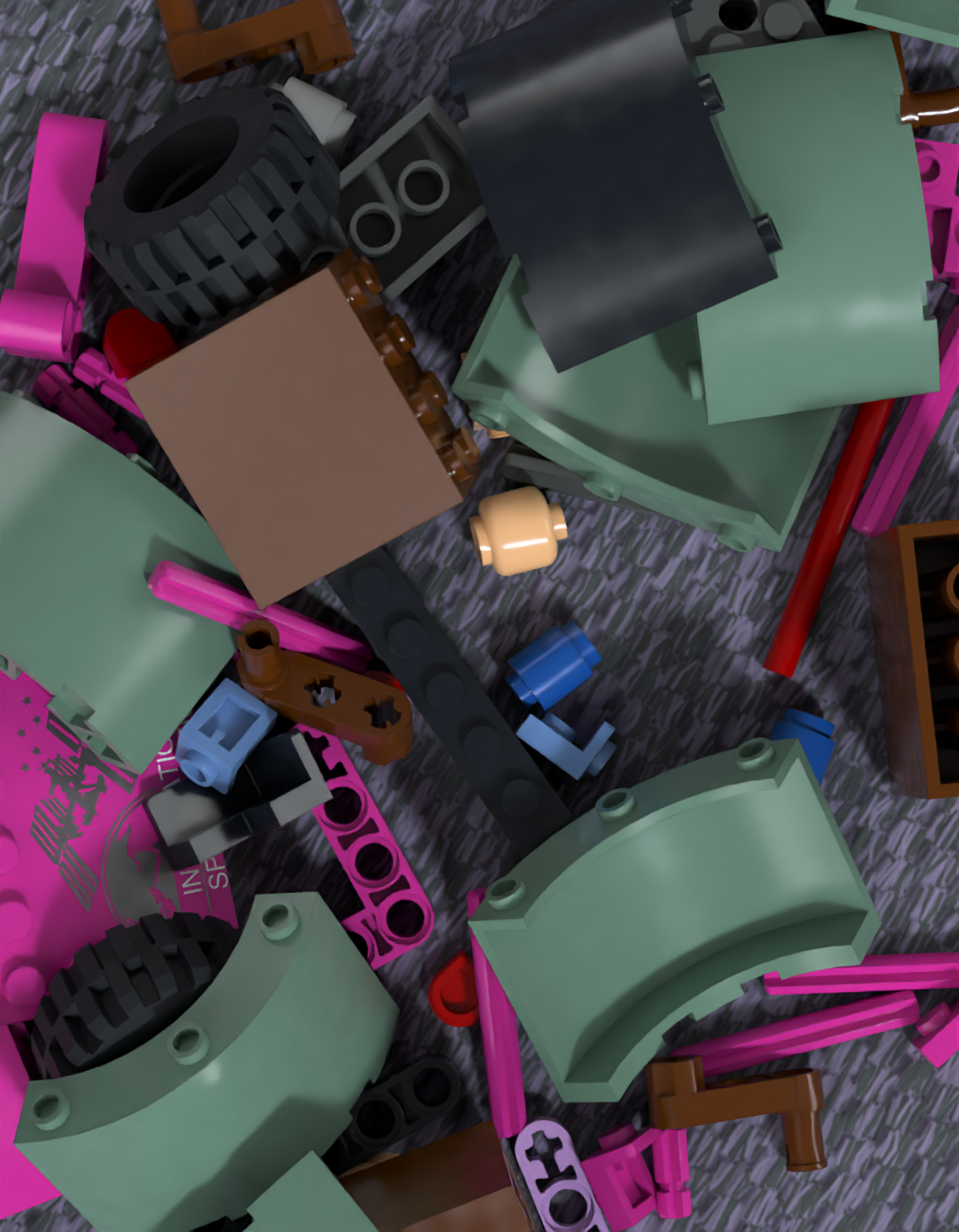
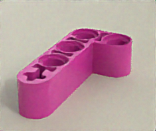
(54, 265)
(376, 894)

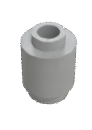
(323, 114)

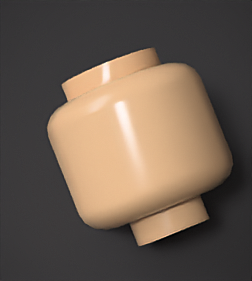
(517, 531)

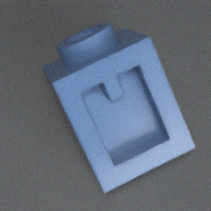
(223, 736)
(555, 739)

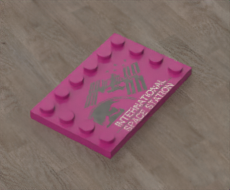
(79, 848)

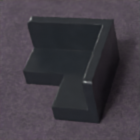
(268, 791)

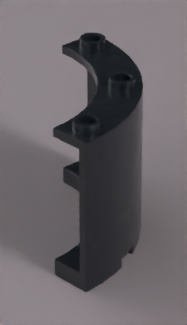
(608, 173)

